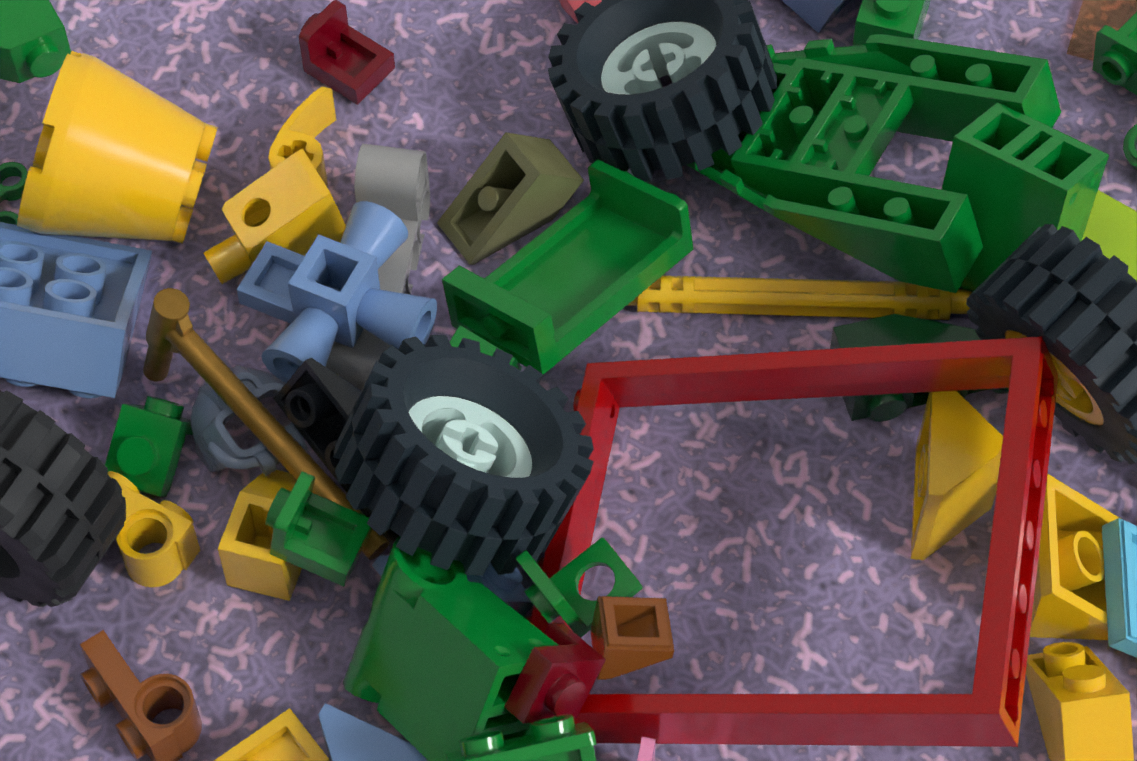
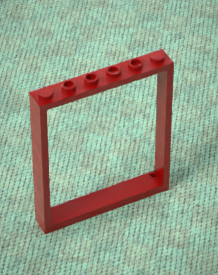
(973, 720)

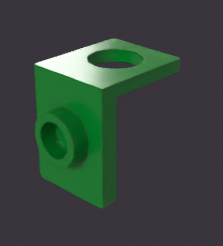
(560, 593)

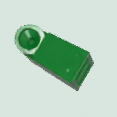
(1018, 180)
(440, 655)

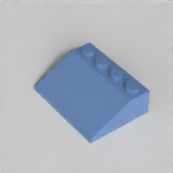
(67, 310)

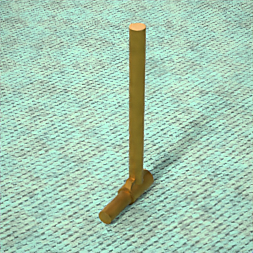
(171, 332)

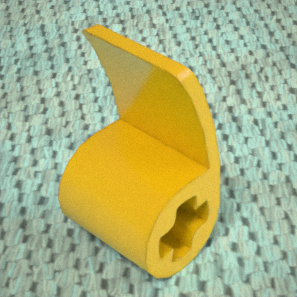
(301, 129)

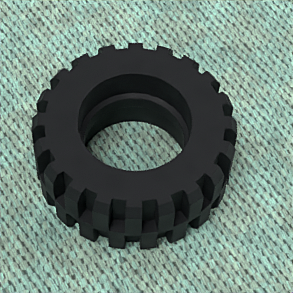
(53, 507)

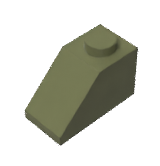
(509, 196)

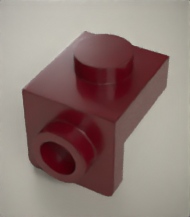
(342, 55)
(555, 677)

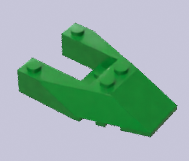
(834, 123)

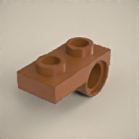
(138, 703)

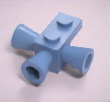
(335, 292)

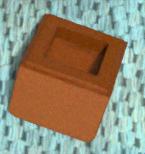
(631, 633)

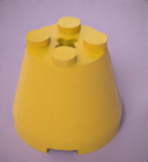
(113, 159)

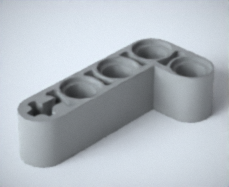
(401, 184)

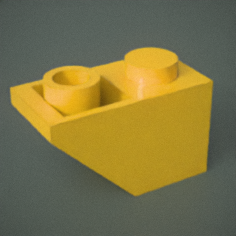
(247, 541)
(1080, 705)

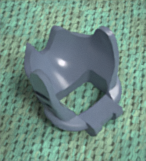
(214, 442)

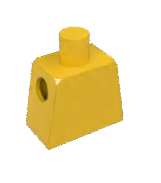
(280, 207)

